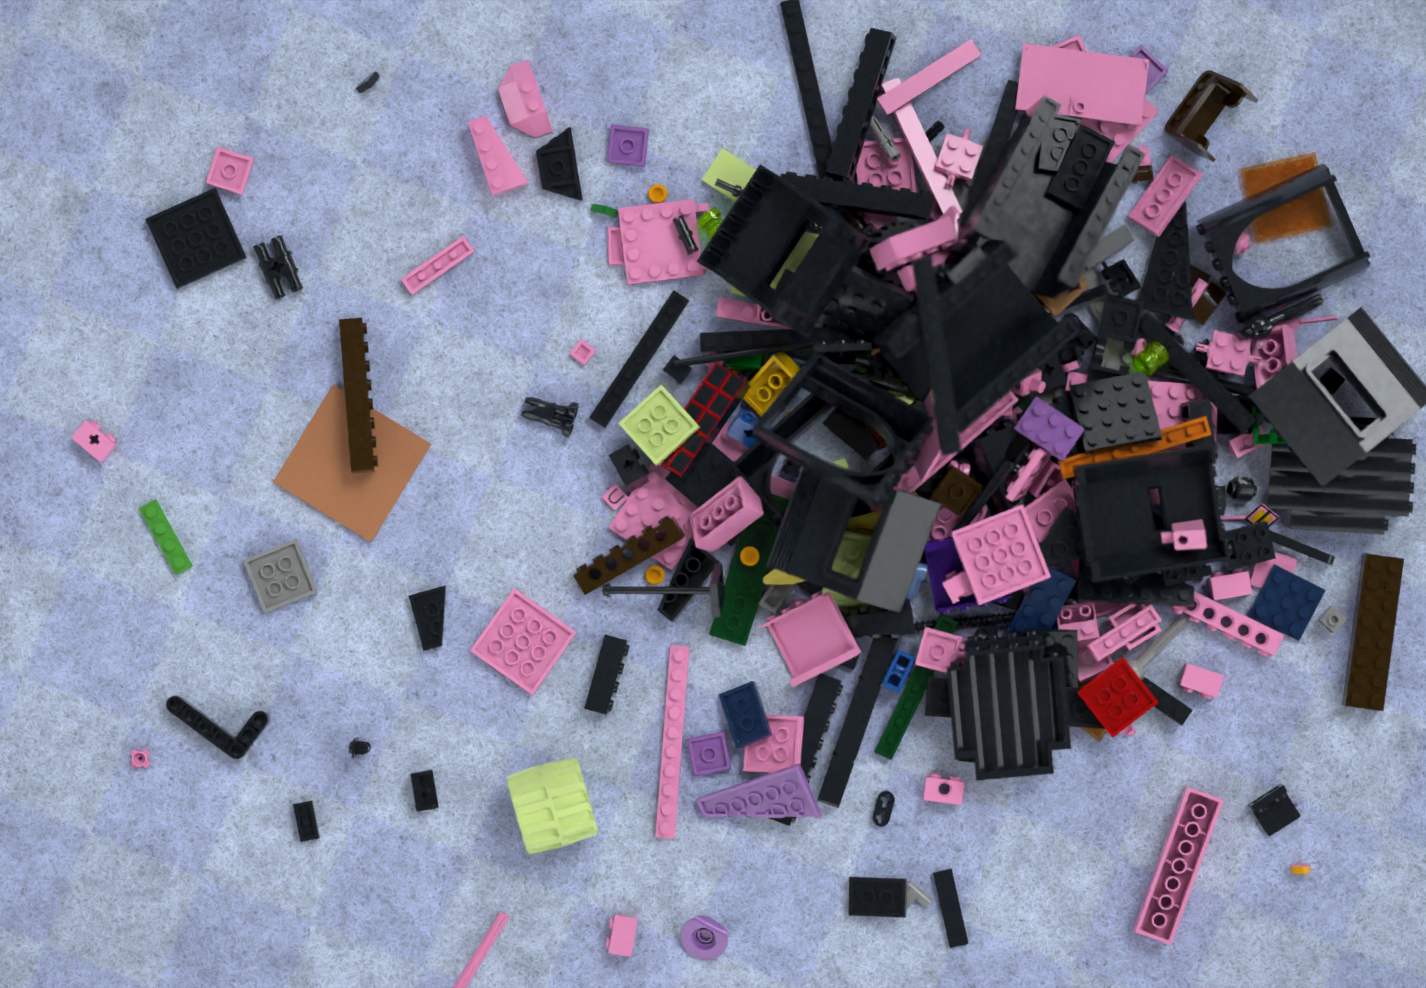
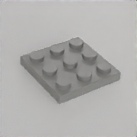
(280, 576)

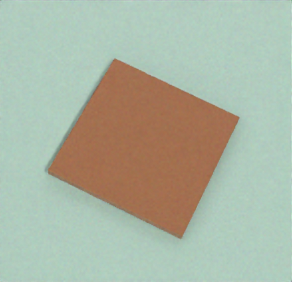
(321, 467)

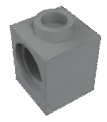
(1332, 619)

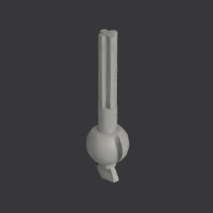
(1163, 640)

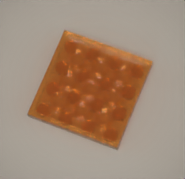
(1294, 218)

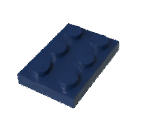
(745, 714)

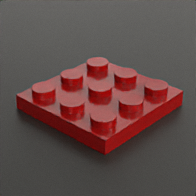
(1117, 697)

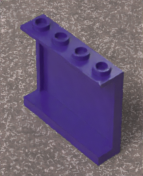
(942, 559)

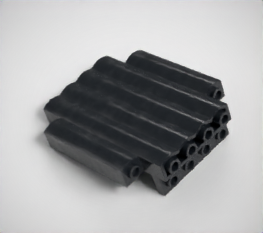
(1356, 497)
(1008, 705)

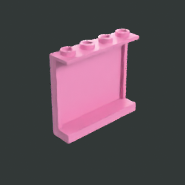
(812, 637)

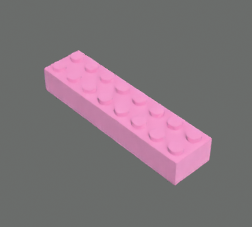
(1177, 865)

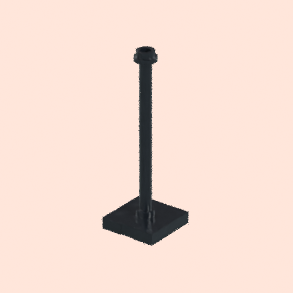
(715, 590)

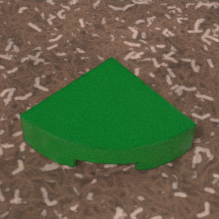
(605, 210)

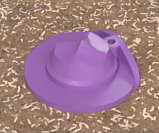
(704, 938)

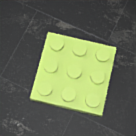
(659, 425)

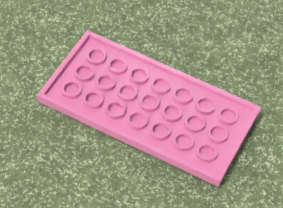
(659, 498)

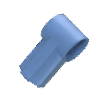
(919, 576)

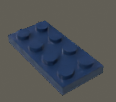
(1043, 602)

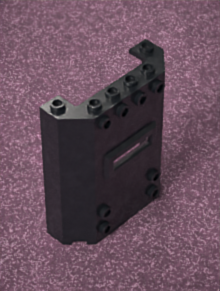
(1118, 513)

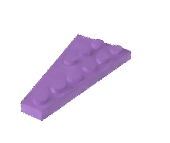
(768, 796)

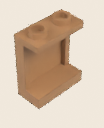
(1056, 306)

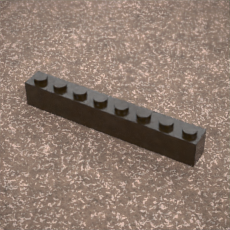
(357, 396)

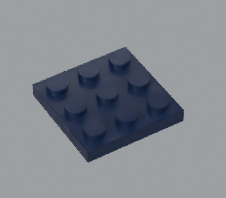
(1286, 602)

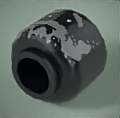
(1241, 489)

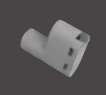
(915, 893)

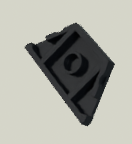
(559, 166)

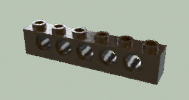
(589, 583)

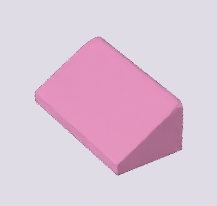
(782, 487)

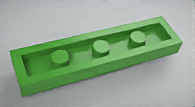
(166, 537)

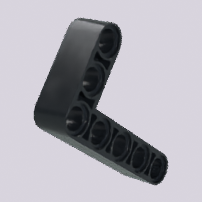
(216, 729)

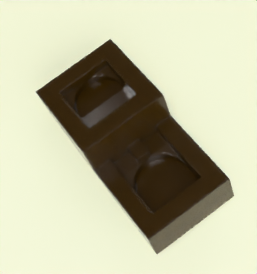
(1208, 303)

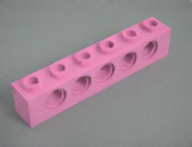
(1271, 637)

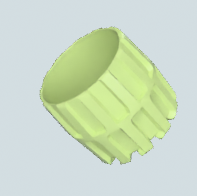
(552, 805)

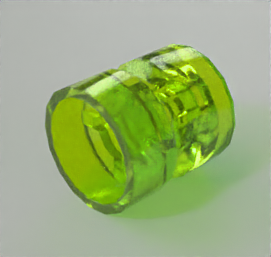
(710, 221)
(1150, 358)

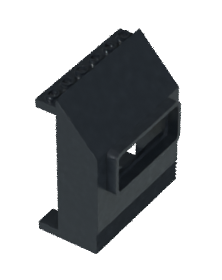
(761, 236)
(1311, 418)
(816, 527)

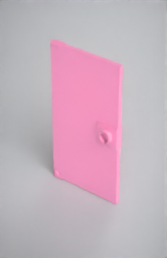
(1084, 83)

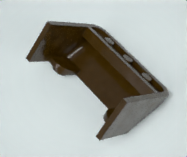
(1202, 108)

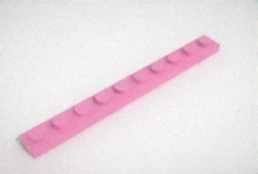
(672, 741)

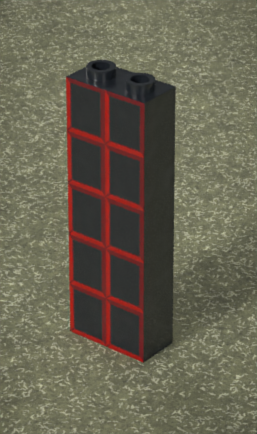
(710, 409)

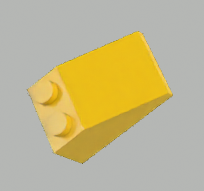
(770, 382)

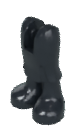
(546, 412)

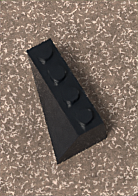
(692, 571)
(878, 621)

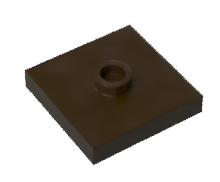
(956, 491)

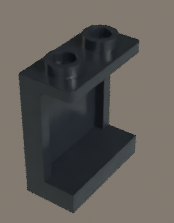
(964, 253)

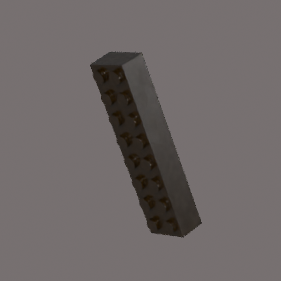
(1372, 632)

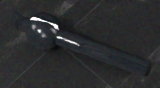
(1260, 326)

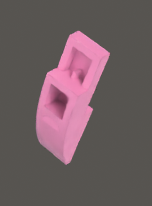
(746, 312)

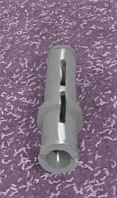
(884, 140)

